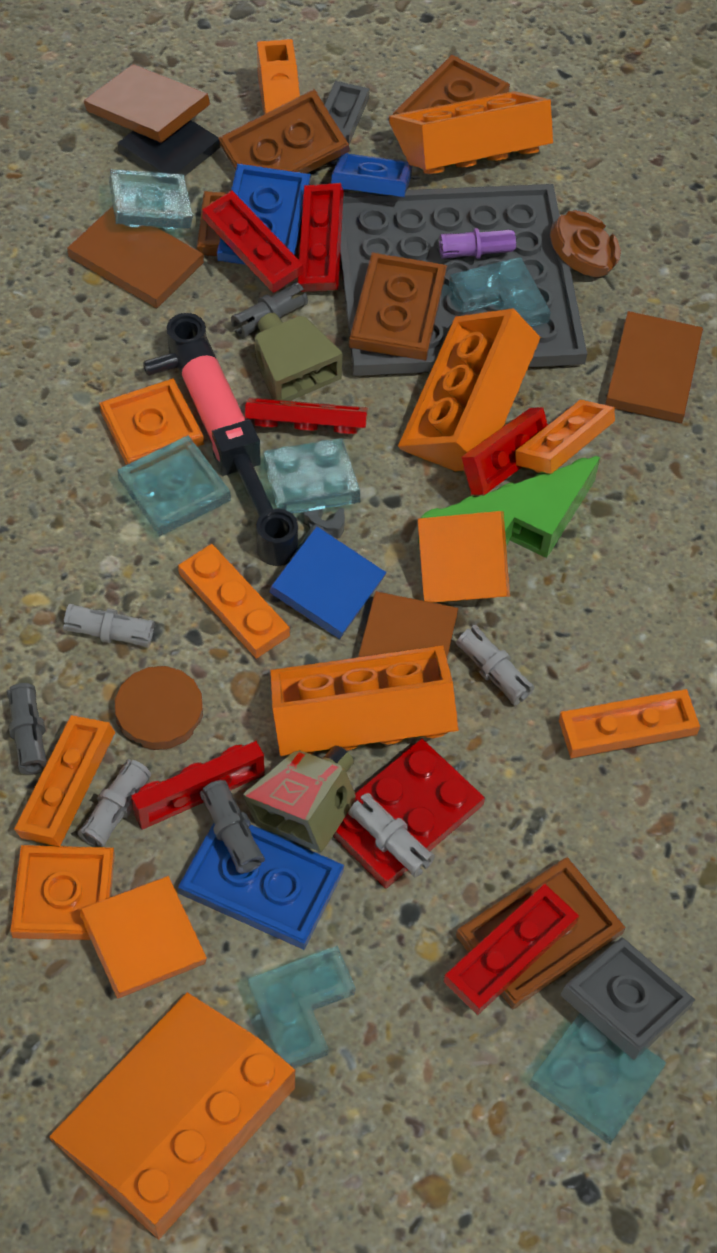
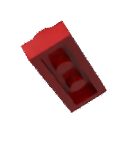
(321, 237)
(252, 241)
(306, 414)
(496, 456)
(177, 794)
(510, 949)

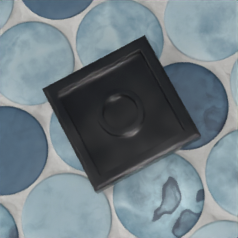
(174, 155)

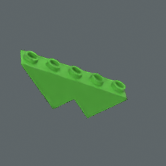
(534, 508)

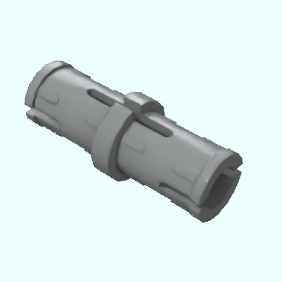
(108, 625)
(495, 665)
(114, 804)
(391, 835)

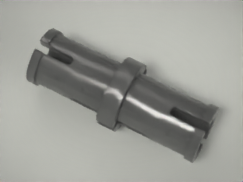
(279, 303)
(27, 728)
(232, 826)

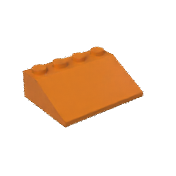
(175, 1112)

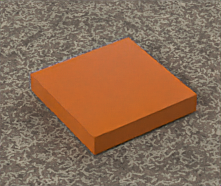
(149, 420)
(464, 557)
(55, 886)
(143, 936)

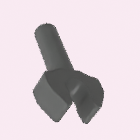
(333, 527)

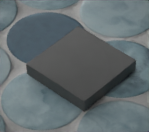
(627, 998)

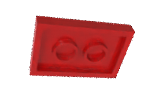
(422, 793)

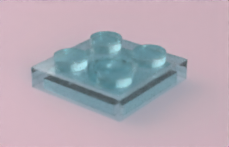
(150, 199)
(312, 476)
(174, 485)
(595, 1079)

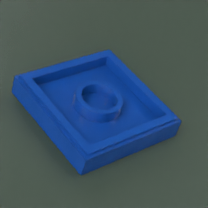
(372, 174)
(327, 582)

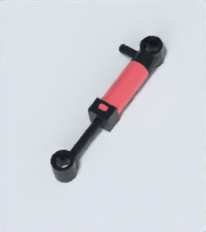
(233, 438)

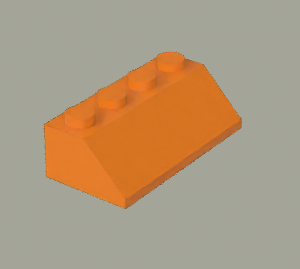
(473, 130)
(470, 386)
(363, 701)

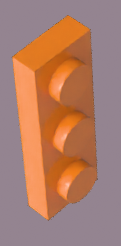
(565, 436)
(234, 601)
(628, 723)
(65, 781)

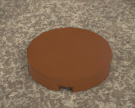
(584, 243)
(159, 707)

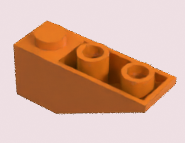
(277, 73)

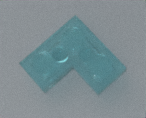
(502, 284)
(290, 995)

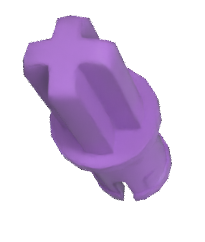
(476, 243)

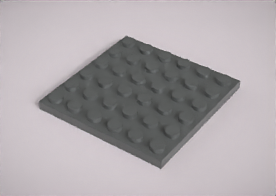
(412, 230)

